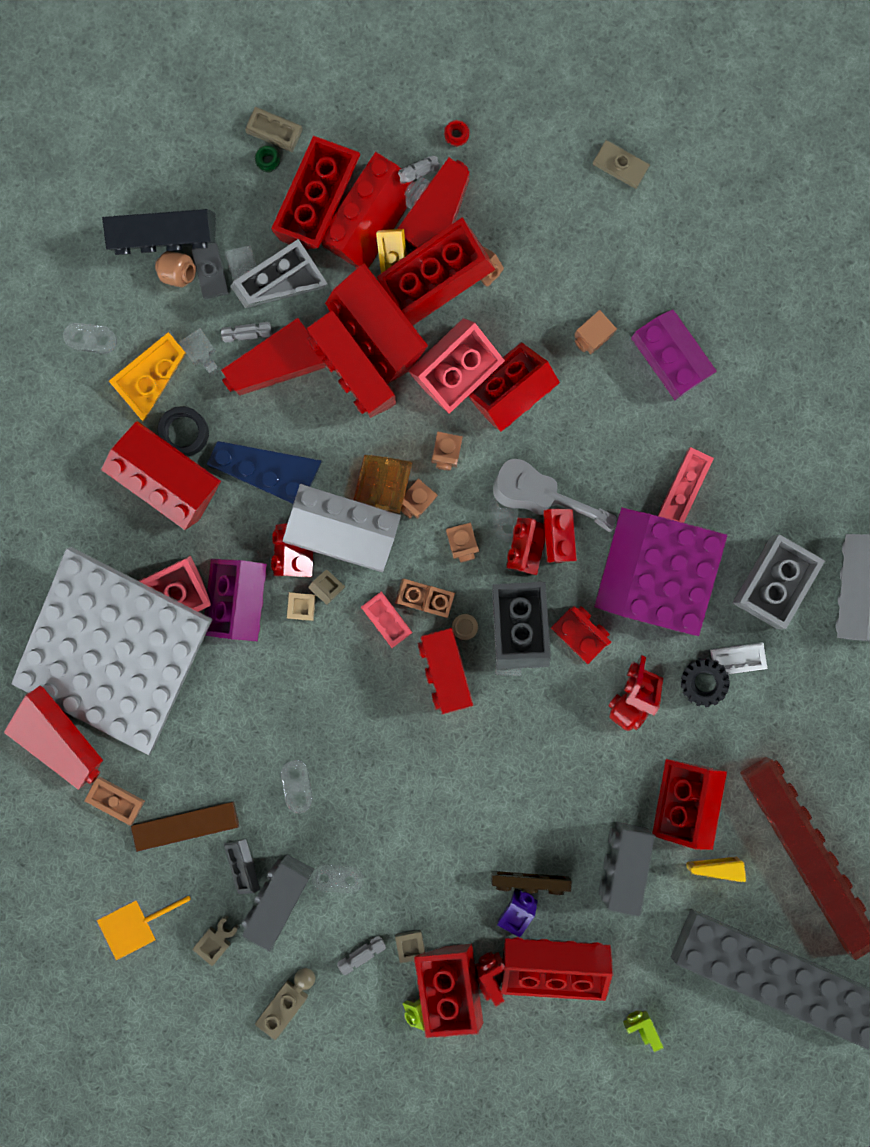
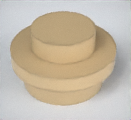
(465, 627)

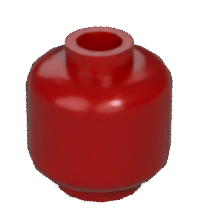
(626, 715)

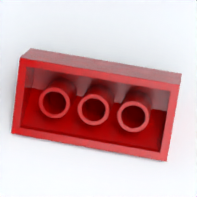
(315, 193)
(371, 205)
(436, 271)
(376, 324)
(351, 365)
(161, 475)
(556, 969)

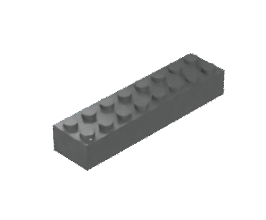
(775, 977)

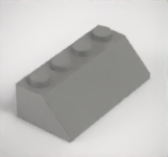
(341, 528)
(855, 589)

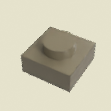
(326, 587)
(409, 945)

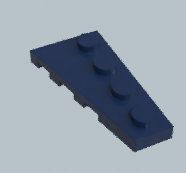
(264, 469)

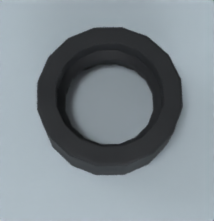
(183, 411)

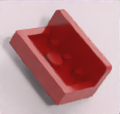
(560, 535)
(289, 559)
(643, 687)
(487, 969)

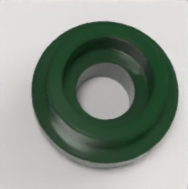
(267, 151)

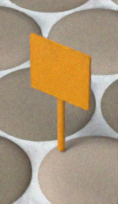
(128, 928)

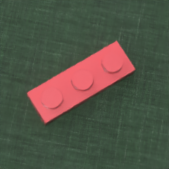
(685, 485)

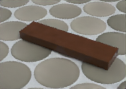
(185, 826)

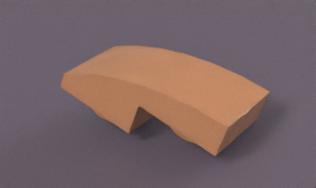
(425, 598)

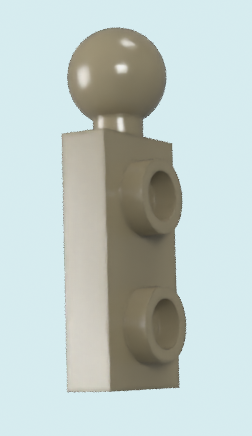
(286, 1003)

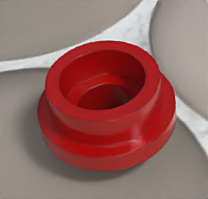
(459, 126)

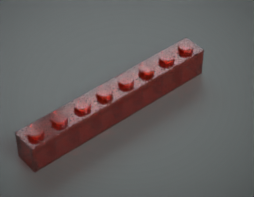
(809, 855)

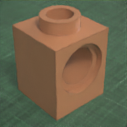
(594, 333)

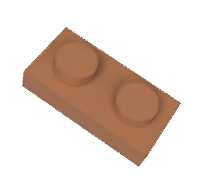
(114, 801)

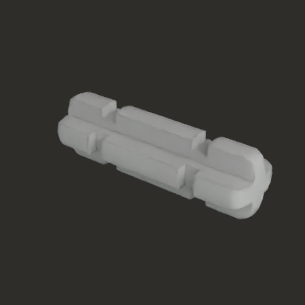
(418, 169)
(246, 332)
(361, 955)

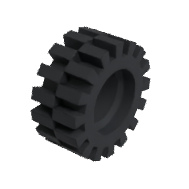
(705, 698)

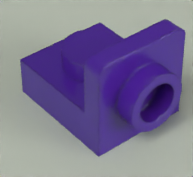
(518, 913)

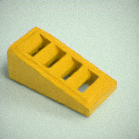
(724, 868)

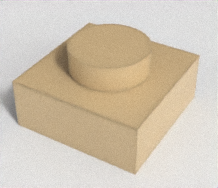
(301, 606)

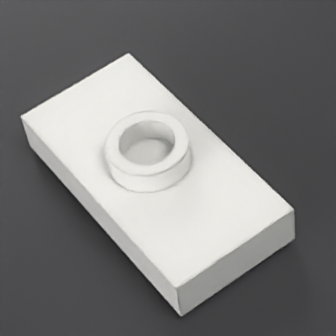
(741, 657)

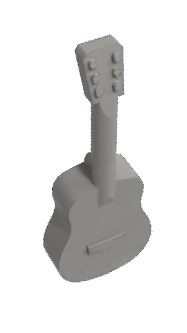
(524, 487)

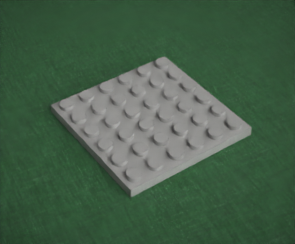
(111, 650)

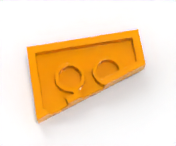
(148, 375)

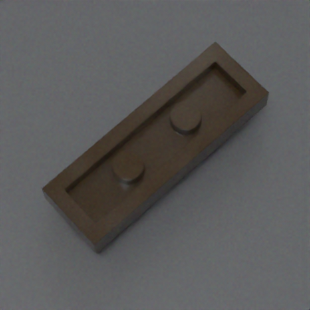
(531, 882)

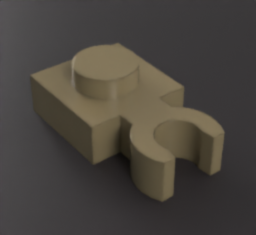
(214, 942)

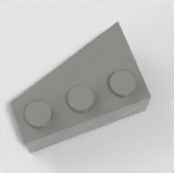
(279, 277)

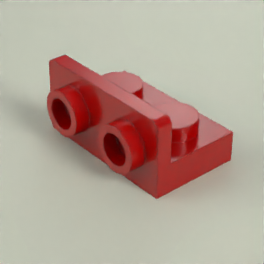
(526, 546)
(581, 633)

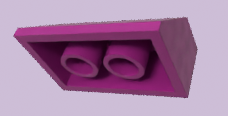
(673, 354)
(235, 599)

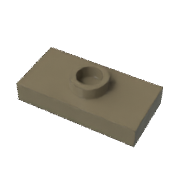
(273, 129)
(621, 164)

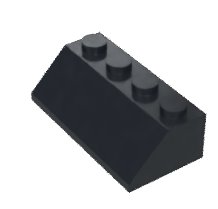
(159, 230)

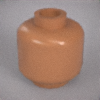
(175, 268)

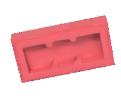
(386, 619)

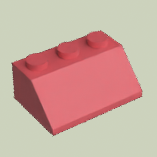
(456, 365)
(182, 583)

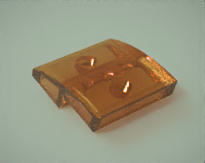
(383, 482)

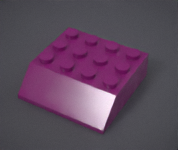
(660, 571)

